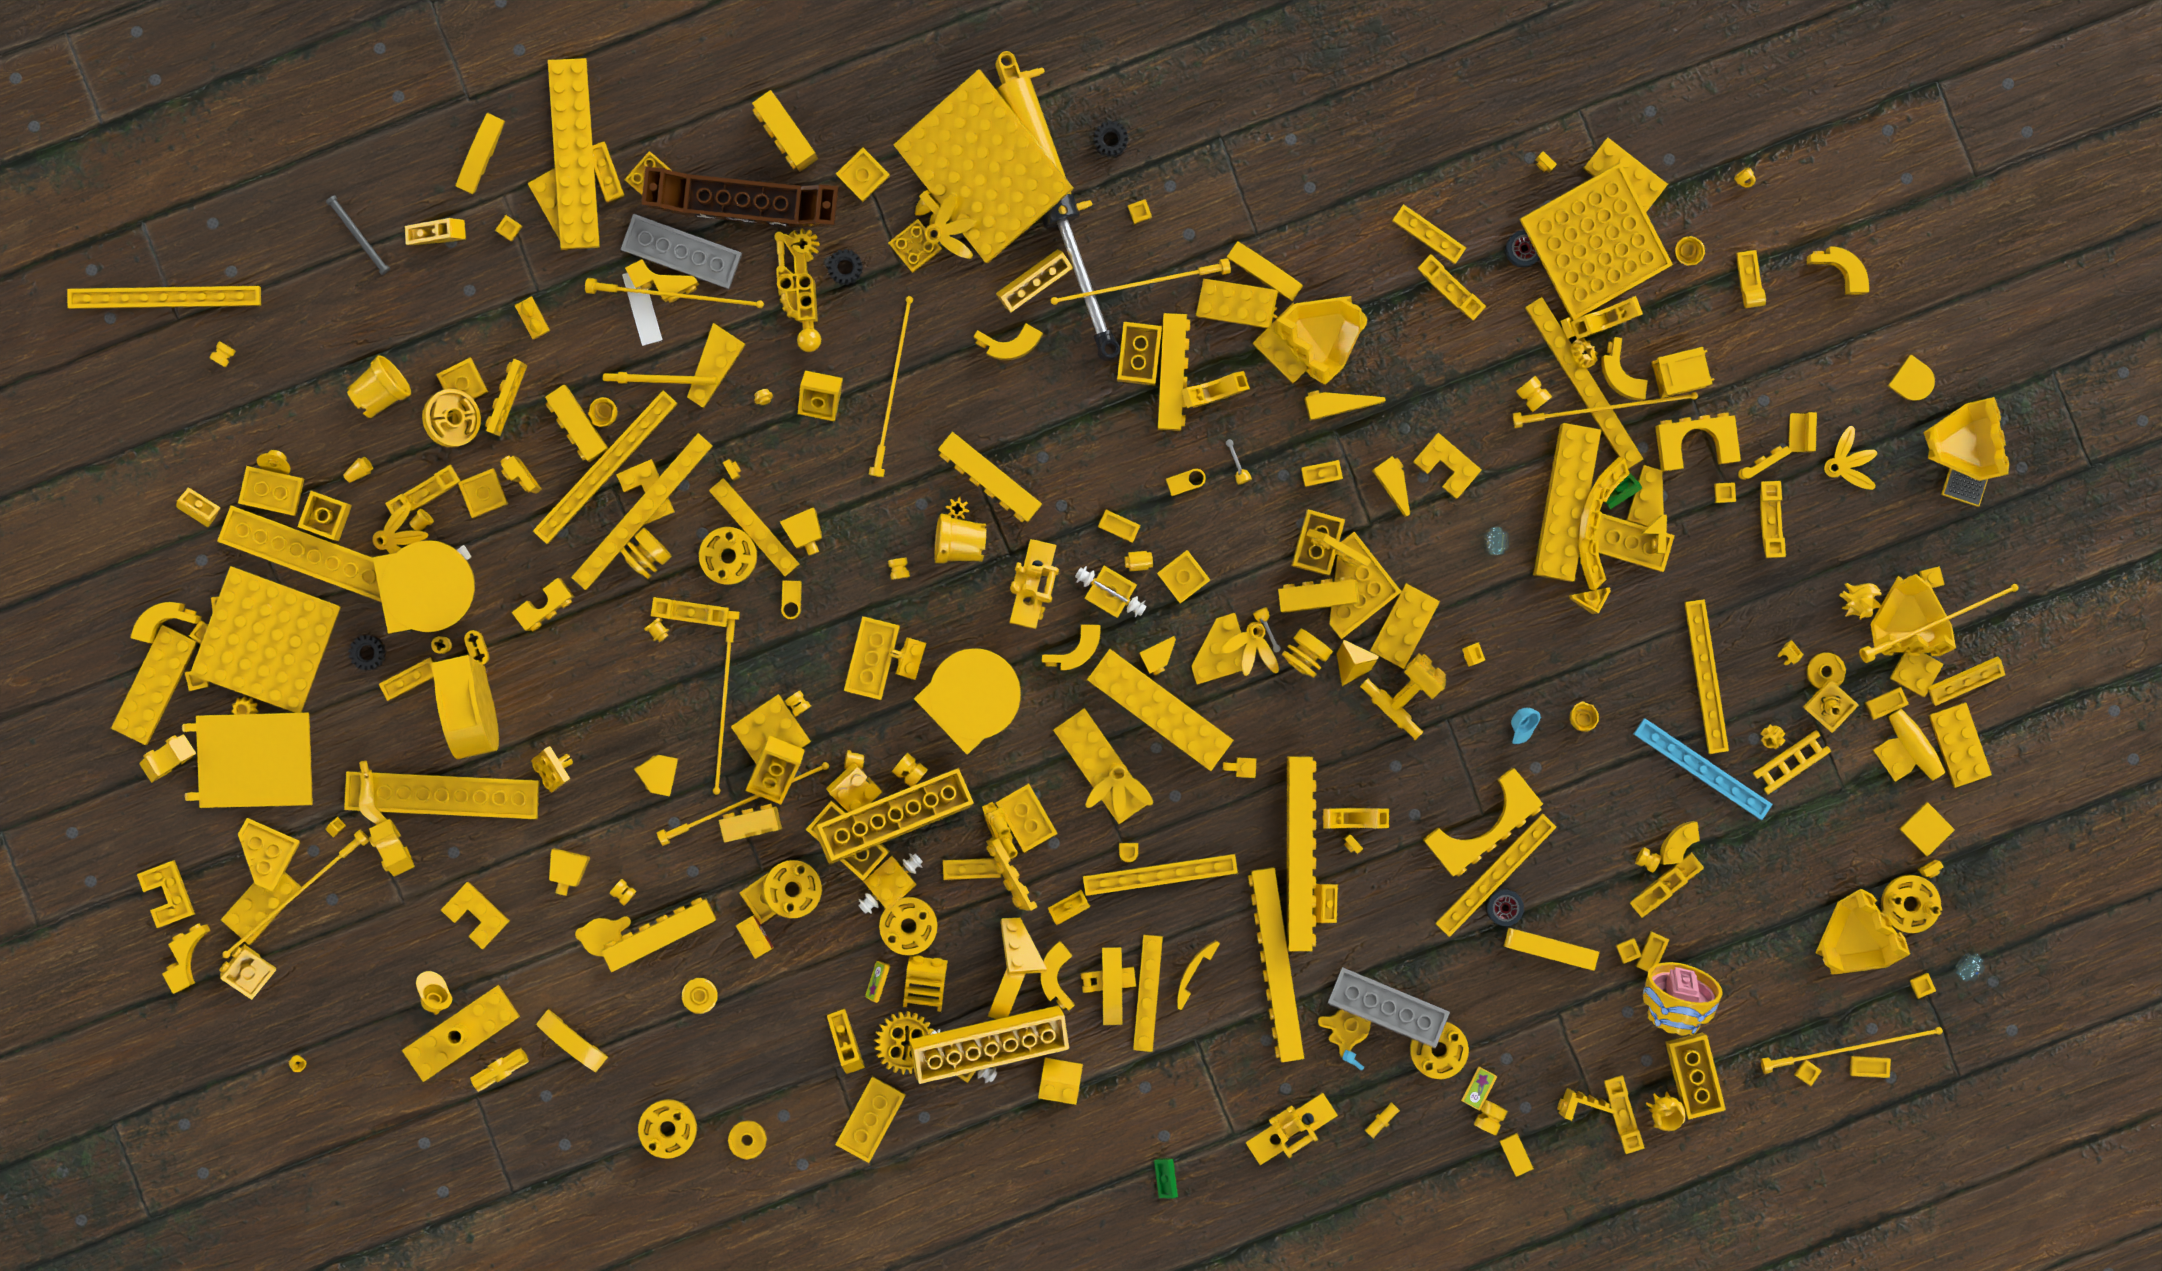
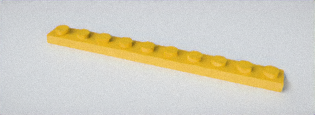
(164, 297)
(1583, 382)
(605, 467)
(642, 511)

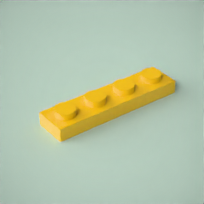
(1429, 234)
(1966, 681)

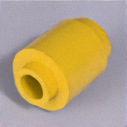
(1139, 561)

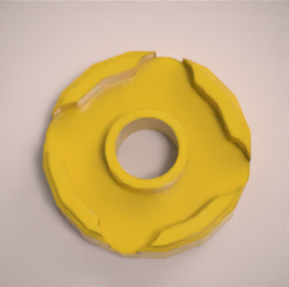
(1825, 659)
(747, 1128)

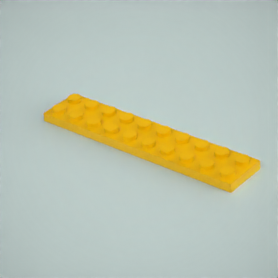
(573, 154)
(300, 552)
(447, 795)

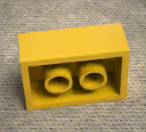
(1139, 353)
(1310, 556)

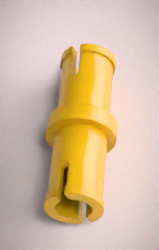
(1382, 1120)

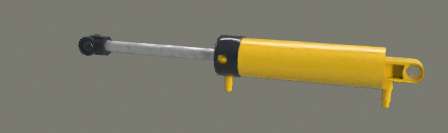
(1022, 99)

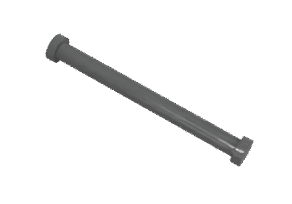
(358, 235)

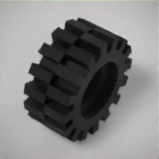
(1110, 150)
(845, 278)
(378, 652)

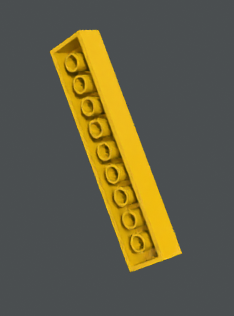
(1300, 853)

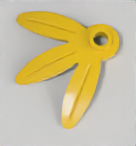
(945, 230)
(1846, 463)
(392, 539)
(1249, 652)
(1118, 782)

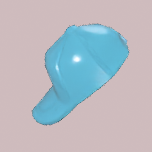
(1524, 724)

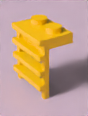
(925, 972)
(1569, 1102)

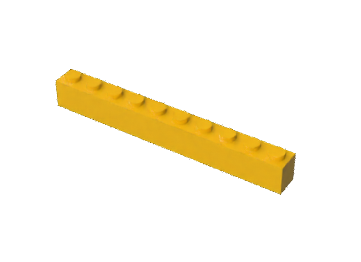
(1277, 964)

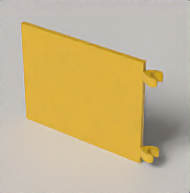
(252, 760)

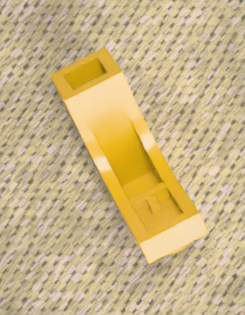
(1851, 267)
(1606, 318)
(1010, 350)
(1617, 378)
(1215, 390)
(151, 620)
(1088, 643)
(1356, 818)
(1053, 961)
(1006, 995)

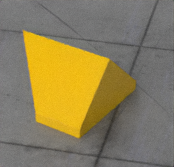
(1592, 600)
(1354, 661)

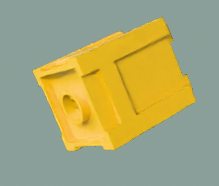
(1681, 372)

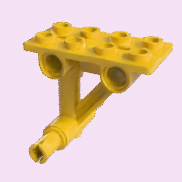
(1422, 677)

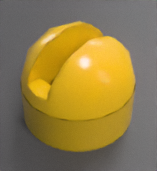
(297, 1067)

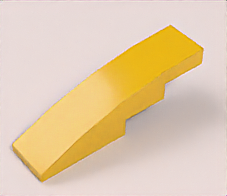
(480, 153)
(1264, 271)
(1666, 885)

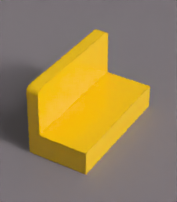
(1802, 432)

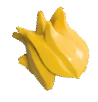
(1861, 599)
(1667, 1112)

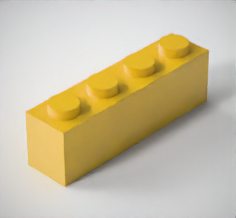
(1034, 280)
(576, 423)
(1318, 596)

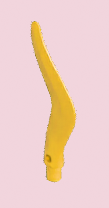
(366, 796)

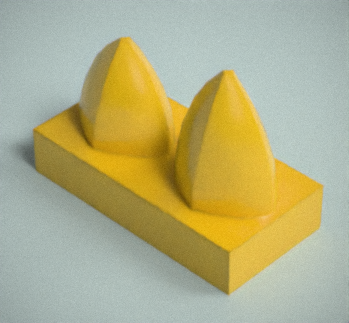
(927, 204)
(532, 318)

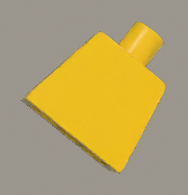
(804, 530)
(566, 869)

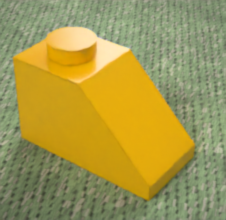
(1158, 656)

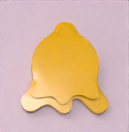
(600, 932)
(1346, 1029)

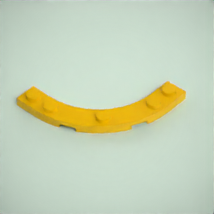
(1591, 518)

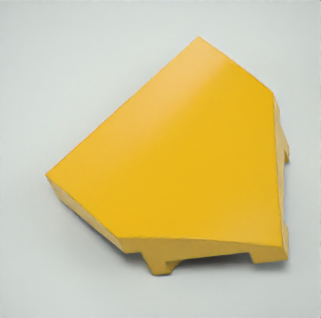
(658, 774)

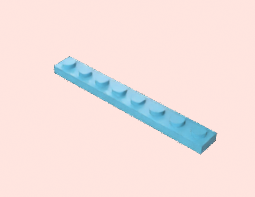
(1702, 769)

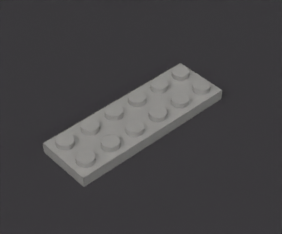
(681, 251)
(1388, 1007)

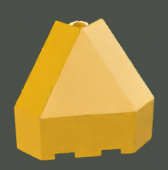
(1322, 334)
(1970, 441)
(1906, 609)
(1860, 937)

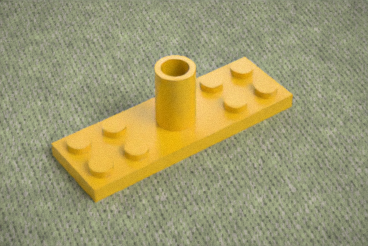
(474, 1023)

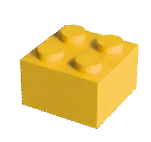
(324, 515)

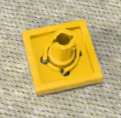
(1835, 710)
(551, 768)

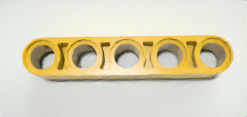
(1551, 949)

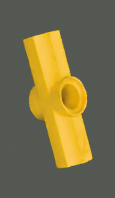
(499, 1069)

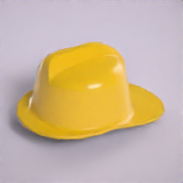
(433, 992)

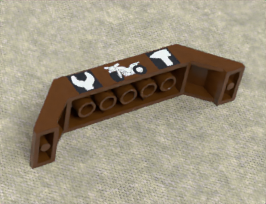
(739, 199)

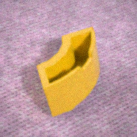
(163, 760)
(1678, 841)
(395, 856)

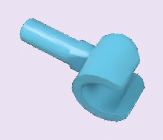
(1349, 1057)

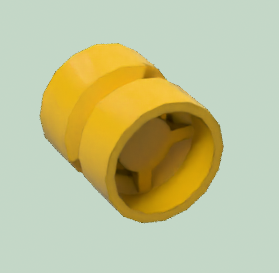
(1534, 394)
(909, 770)
(1490, 1117)

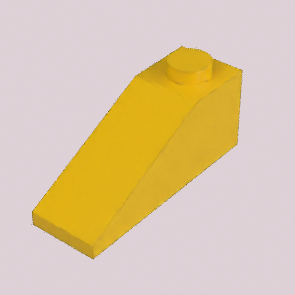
(435, 231)
(1393, 480)
(845, 1041)

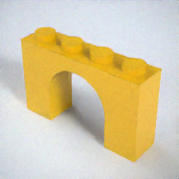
(1722, 430)

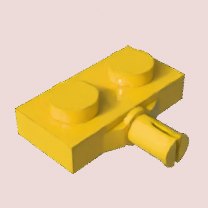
(909, 658)

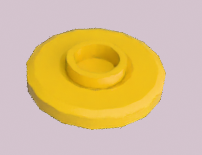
(699, 995)

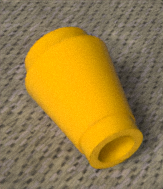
(358, 469)

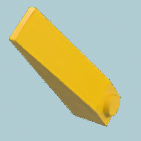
(1328, 404)

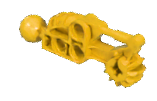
(792, 297)

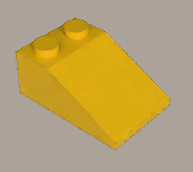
(775, 770)

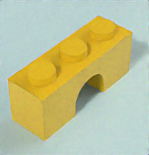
(558, 596)

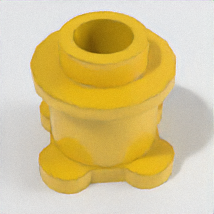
(657, 630)

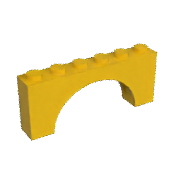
(1518, 805)

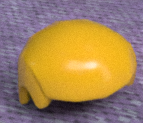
(1689, 251)
(602, 412)
(1584, 717)

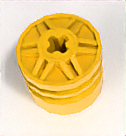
(645, 553)
(1307, 653)

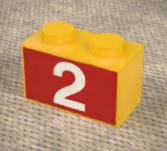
(754, 936)

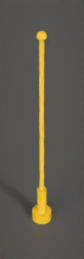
(1223, 266)
(592, 286)
(1519, 420)
(876, 470)
(729, 638)
(1868, 654)
(665, 836)
(360, 838)
(1768, 1065)

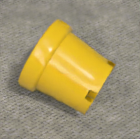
(378, 387)
(959, 540)

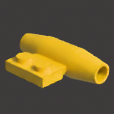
(1907, 750)

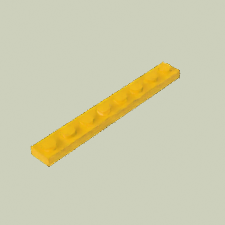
(1706, 676)
(1160, 874)
(1495, 875)

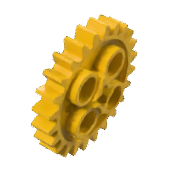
(887, 1041)

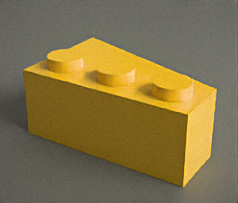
(750, 823)

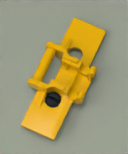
(1026, 583)
(1289, 1122)

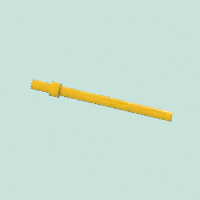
(623, 378)

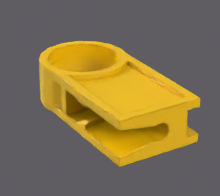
(1180, 483)
(791, 593)

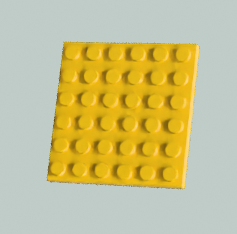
(1596, 241)
(265, 640)

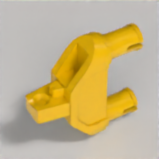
(998, 827)

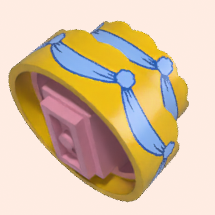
(1680, 997)

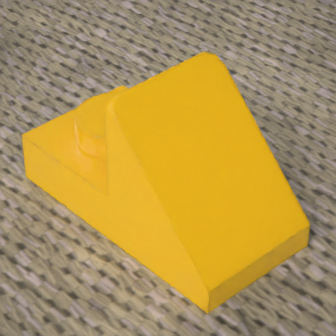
(1658, 528)

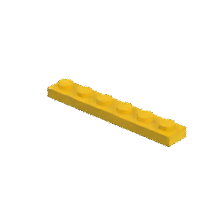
(754, 527)
(1147, 993)

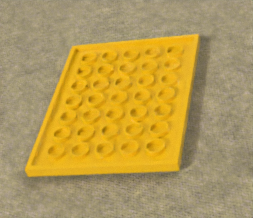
(988, 160)

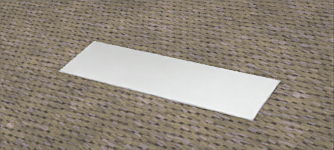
(643, 314)

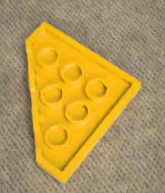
(1373, 585)

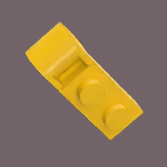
(1750, 280)

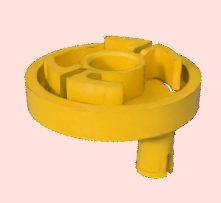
(451, 434)
(728, 539)
(798, 873)
(1926, 908)
(895, 937)
(1430, 1064)
(656, 1141)

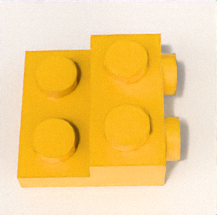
(516, 471)
(246, 971)

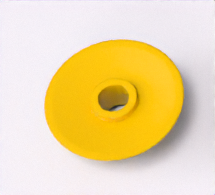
(274, 461)

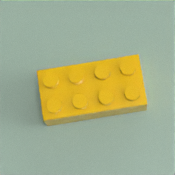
(781, 126)
(861, 863)
(1695, 1075)

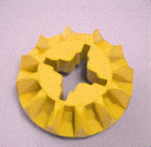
(1577, 349)

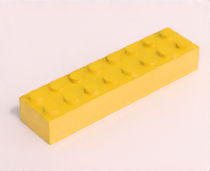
(1566, 501)
(1160, 710)
(893, 816)
(989, 1044)

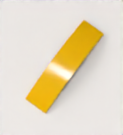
(1451, 288)
(426, 491)
(1771, 519)
(689, 612)
(1207, 952)
(1112, 986)
(571, 1041)
(1623, 1117)

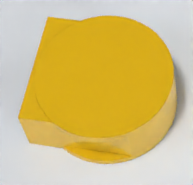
(424, 586)
(972, 696)
(465, 706)

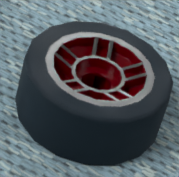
(1516, 255)
(1495, 911)

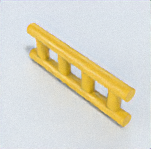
(1793, 750)

